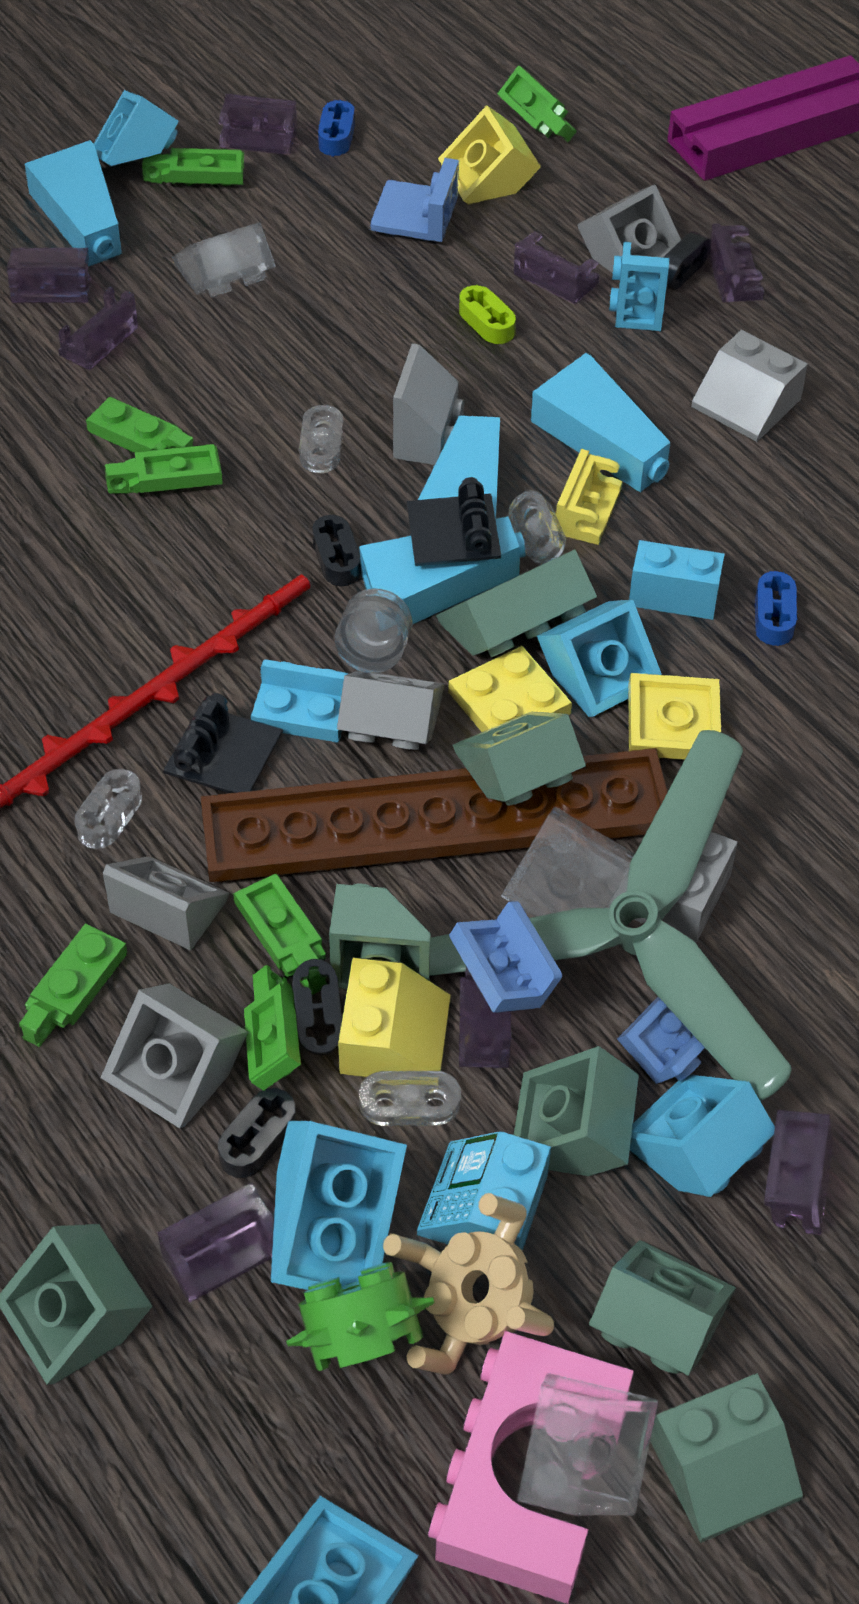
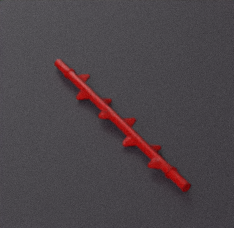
(161, 688)

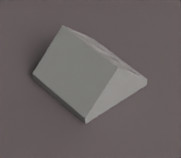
(162, 899)

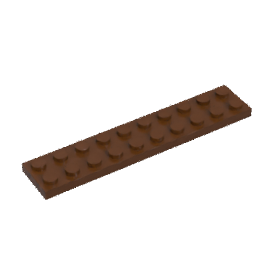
(416, 817)

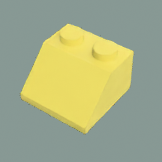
(491, 158)
(391, 1020)

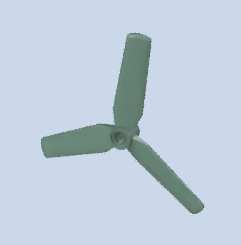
(668, 959)

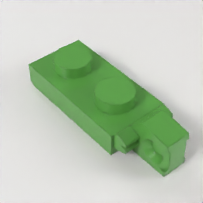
(536, 104)
(195, 166)
(135, 428)
(165, 470)
(281, 928)
(71, 983)
(271, 1029)

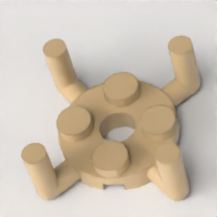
(452, 1281)

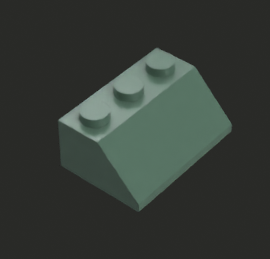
(520, 606)

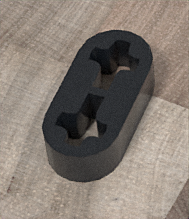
(687, 258)
(343, 549)
(329, 1005)
(249, 1125)

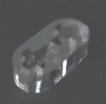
(115, 811)

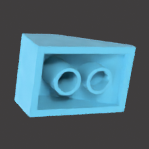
(332, 1203)
(333, 1562)

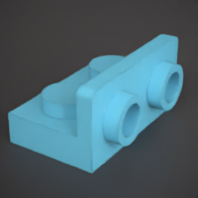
(640, 291)
(300, 700)

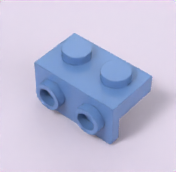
(507, 960)
(662, 1044)

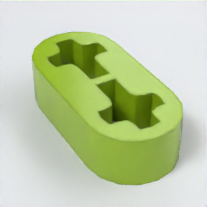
(493, 312)

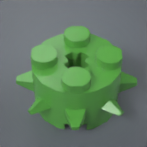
(360, 1317)

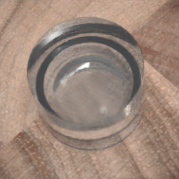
(373, 631)

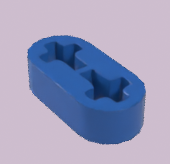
(331, 126)
(767, 607)

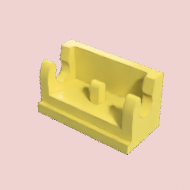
(588, 498)

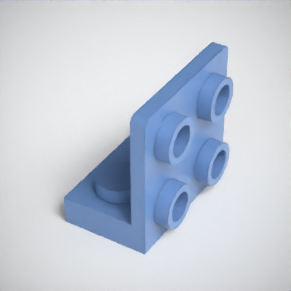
(417, 208)

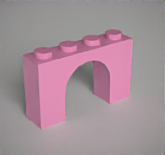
(481, 1524)

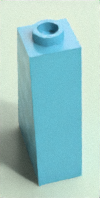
(76, 199)
(594, 414)
(469, 452)
(438, 586)

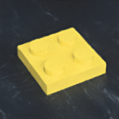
(507, 690)
(671, 712)

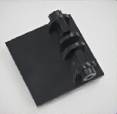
(454, 527)
(222, 748)

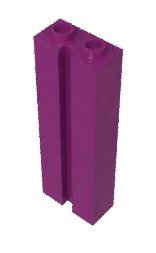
(768, 119)

